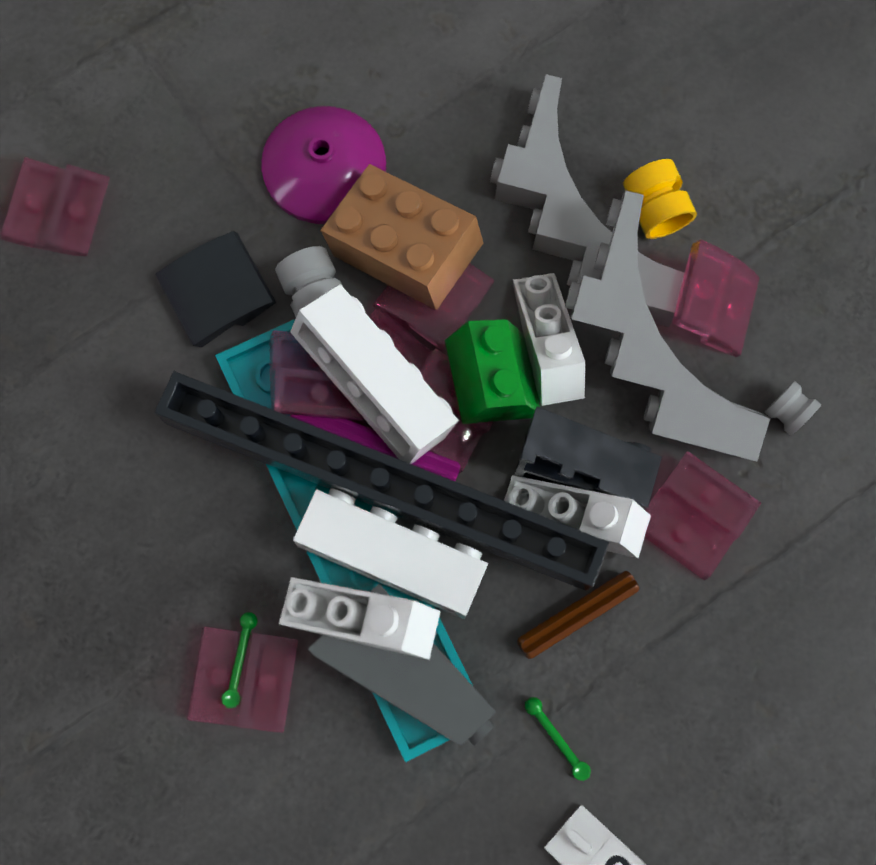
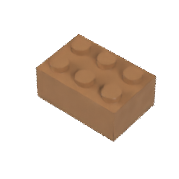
(403, 236)

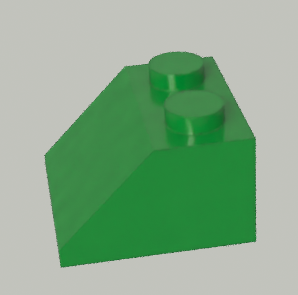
(491, 372)

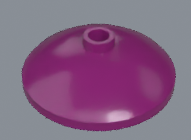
(315, 184)

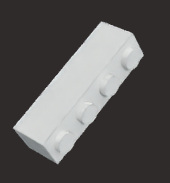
(373, 374)
(391, 553)

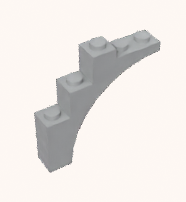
(564, 225)
(617, 302)

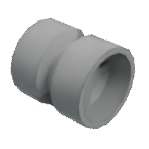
(306, 276)

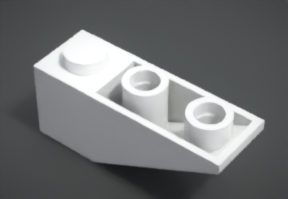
(550, 340)
(599, 514)
(360, 617)

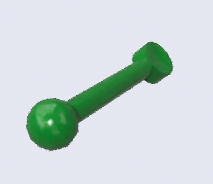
(230, 697)
(579, 769)

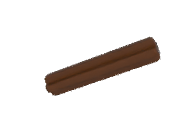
(578, 614)

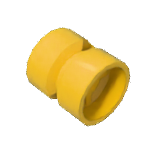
(664, 205)

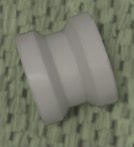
(793, 408)

